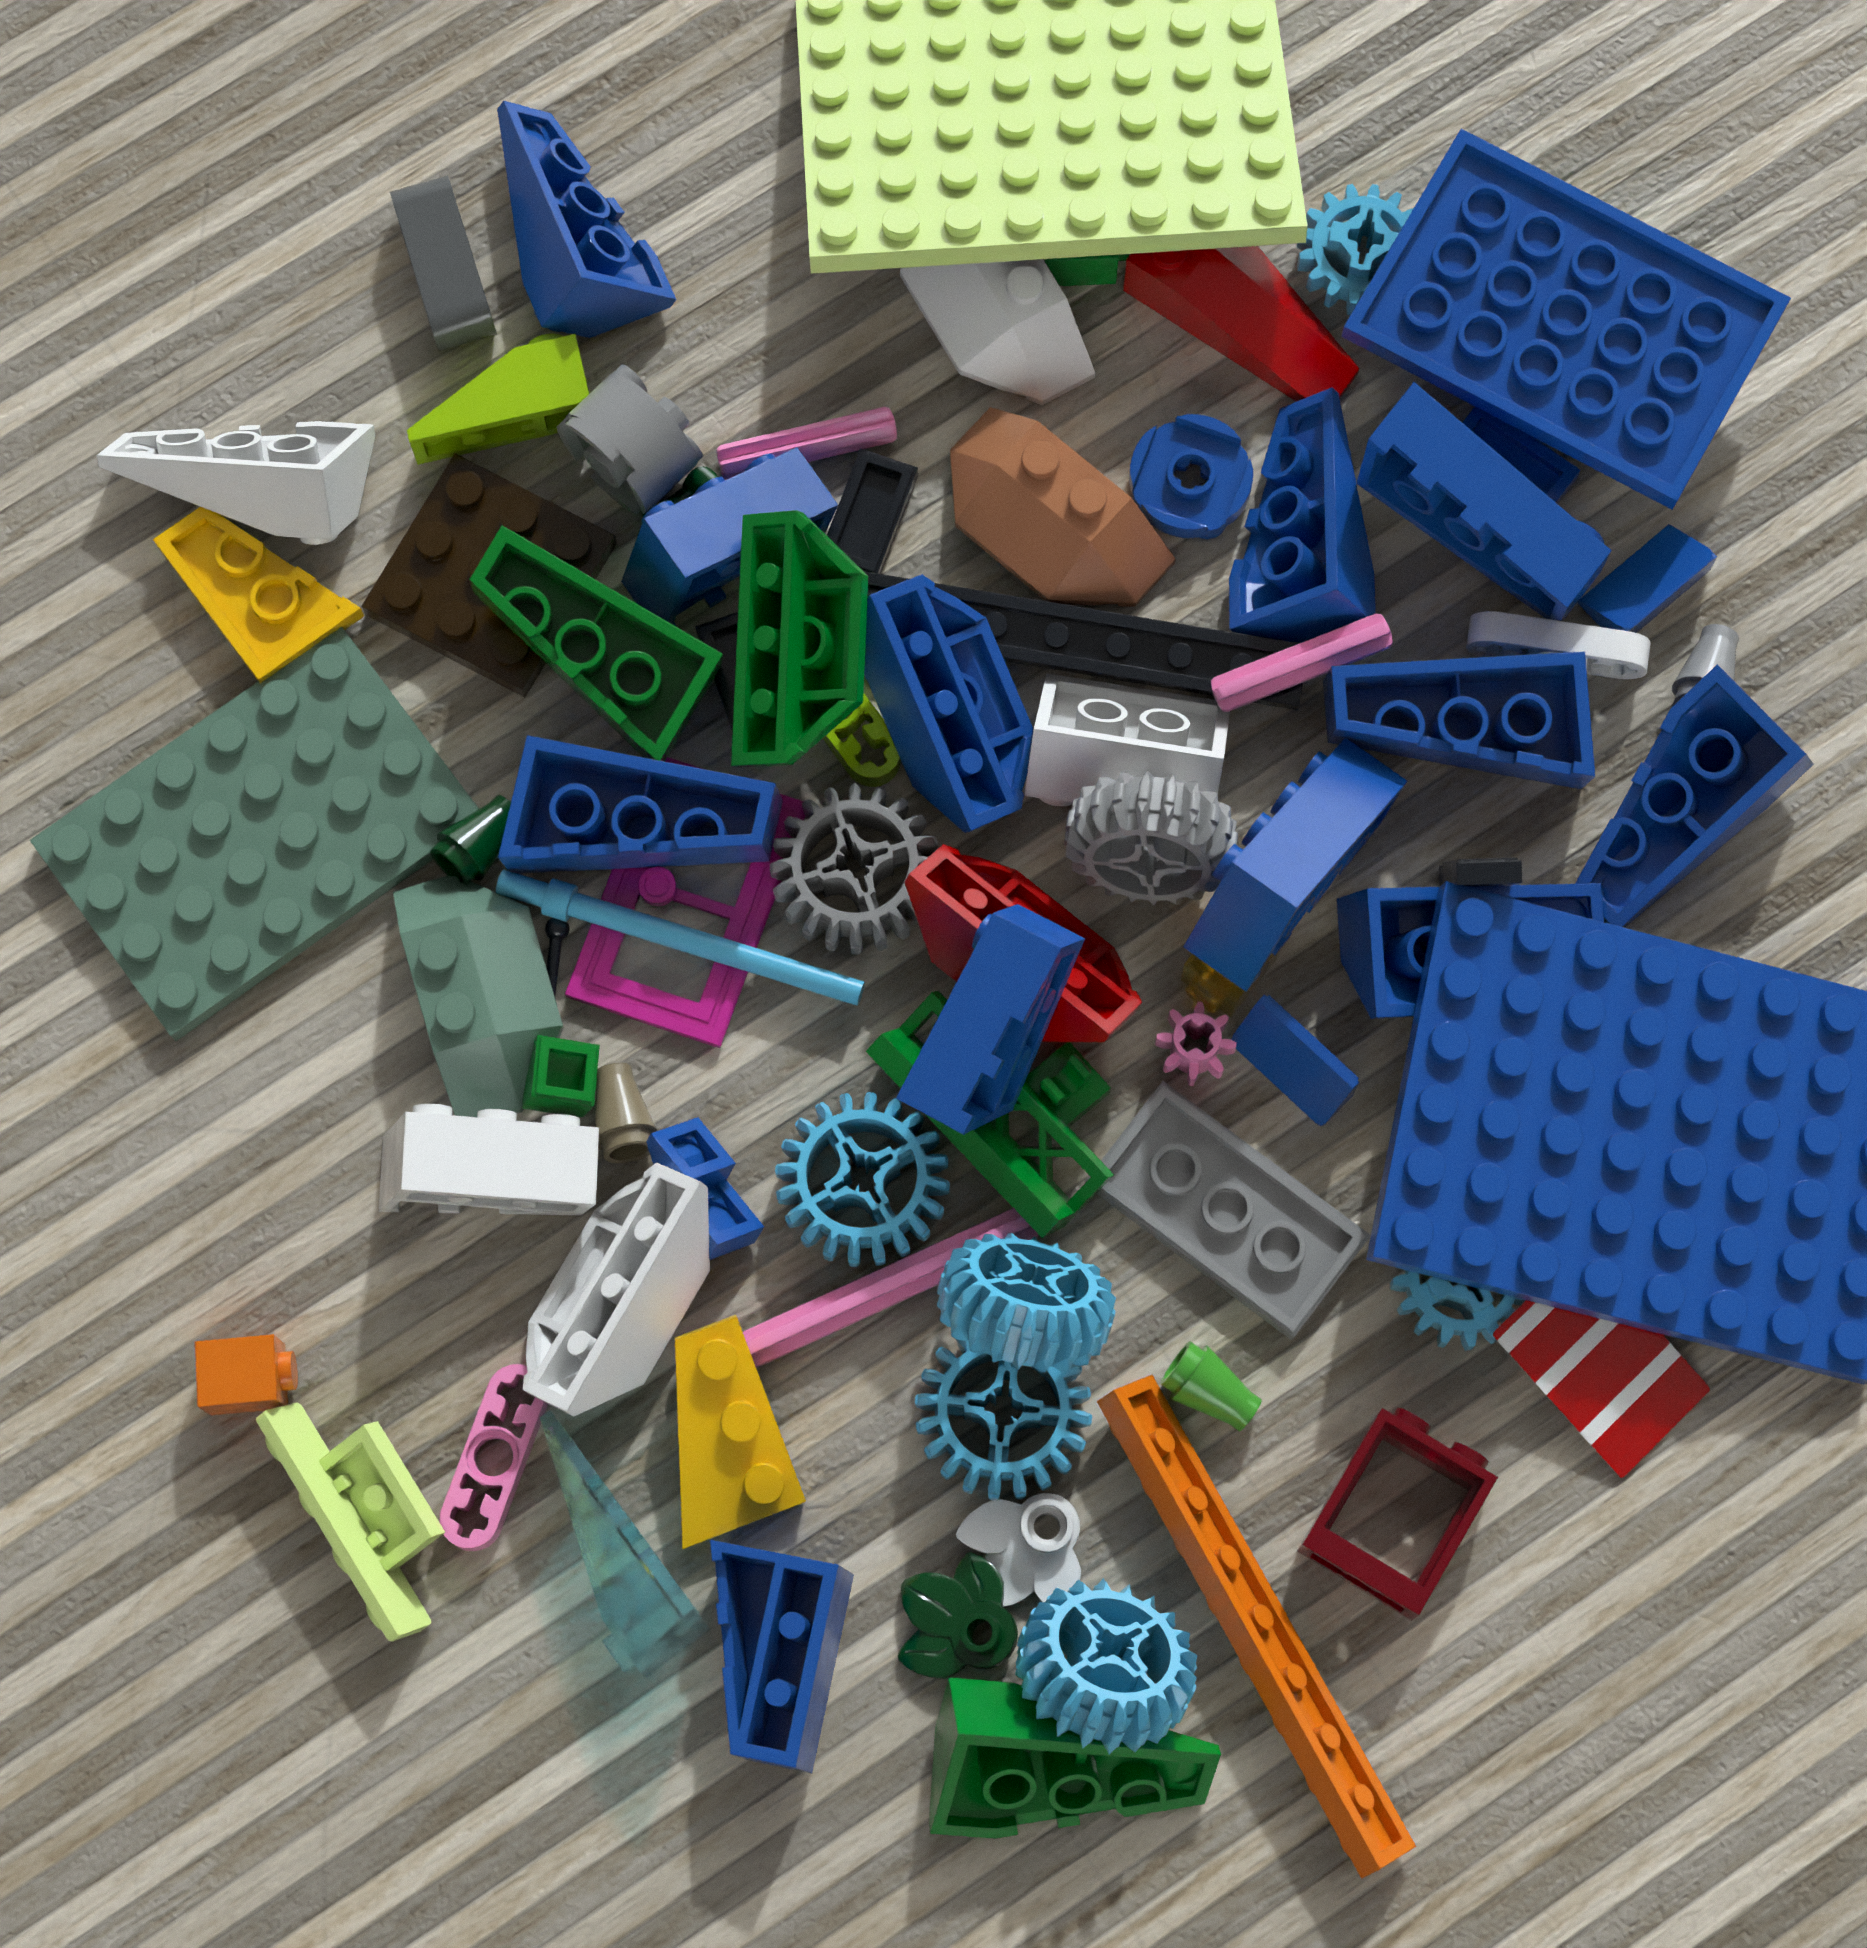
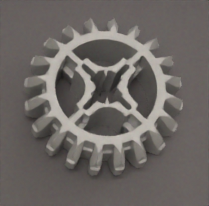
(1149, 837)
(831, 874)

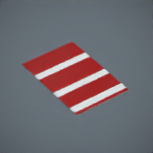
(1607, 1378)

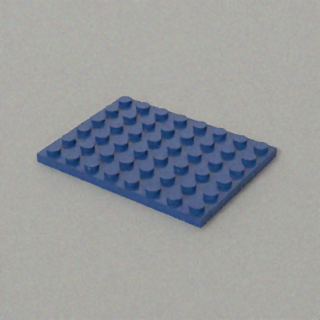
(1634, 1134)

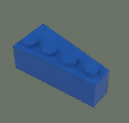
(627, 811)
(1291, 860)

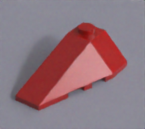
(1244, 312)

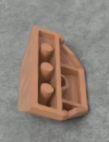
(1052, 515)

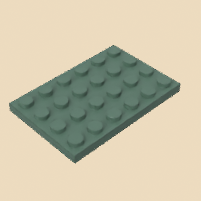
(255, 832)

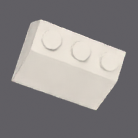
(1109, 729)

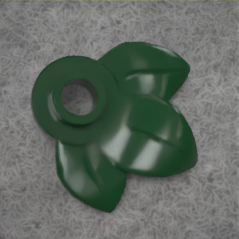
(947, 1614)

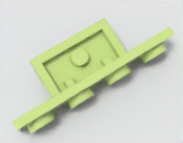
(363, 1508)

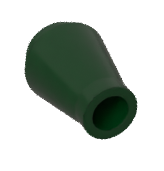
(472, 843)

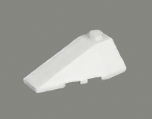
(278, 483)

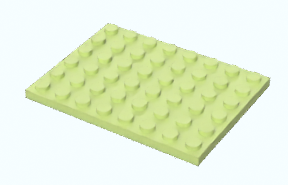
(1042, 130)

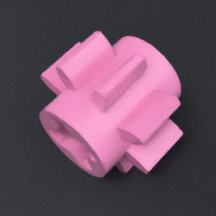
(1195, 1060)

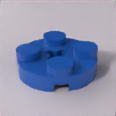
(1173, 447)

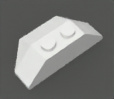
(1004, 325)
(620, 1293)

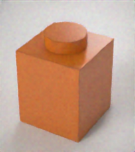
(244, 1374)

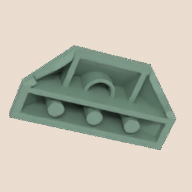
(477, 988)

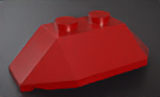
(958, 891)

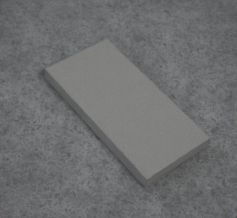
(1229, 1210)

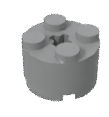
(630, 440)

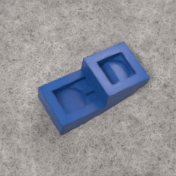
(698, 1154)

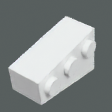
(489, 1162)

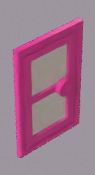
(669, 985)

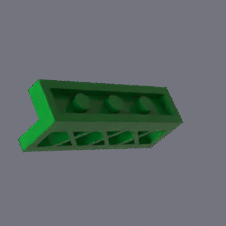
(992, 1149)

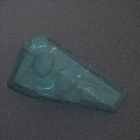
(631, 1585)

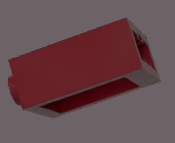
(1363, 1570)

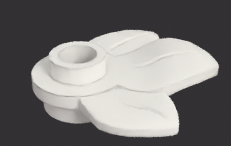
(1023, 1559)

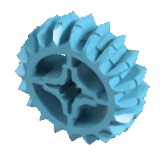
(886, 1163)
(1026, 1302)
(972, 1408)
(1104, 1680)

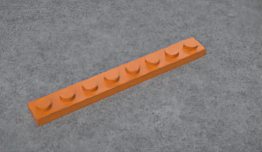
(1256, 1626)

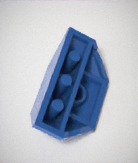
(947, 702)

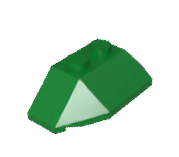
(795, 639)

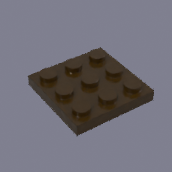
(427, 579)

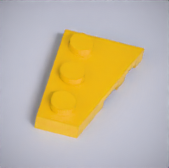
(251, 594)
(727, 1437)

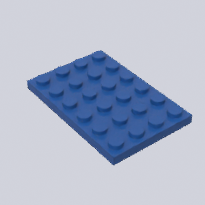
(1566, 318)

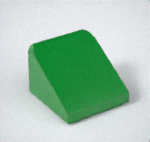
(561, 1076)

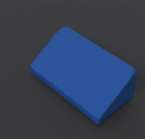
(1648, 581)
(1295, 1061)

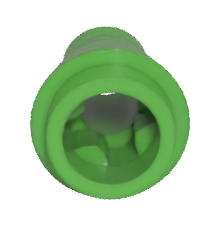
(1209, 1386)

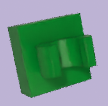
(1068, 1084)

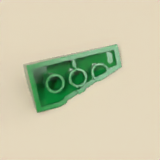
(1009, 1769)

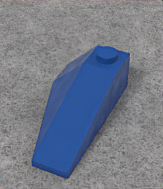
(1308, 538)

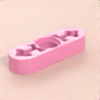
(463, 1499)

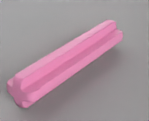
(813, 440)
(1301, 662)

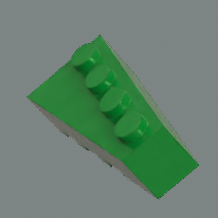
(608, 649)

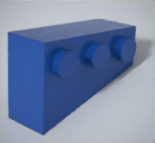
(992, 1020)

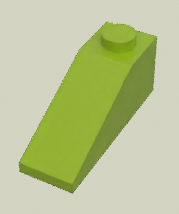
(507, 403)

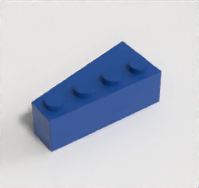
(1480, 506)
(1472, 713)

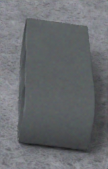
(443, 263)

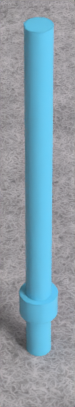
(563, 901)

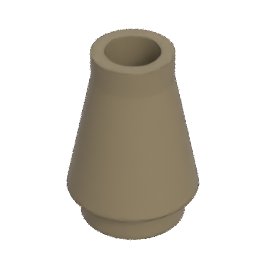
(621, 1115)

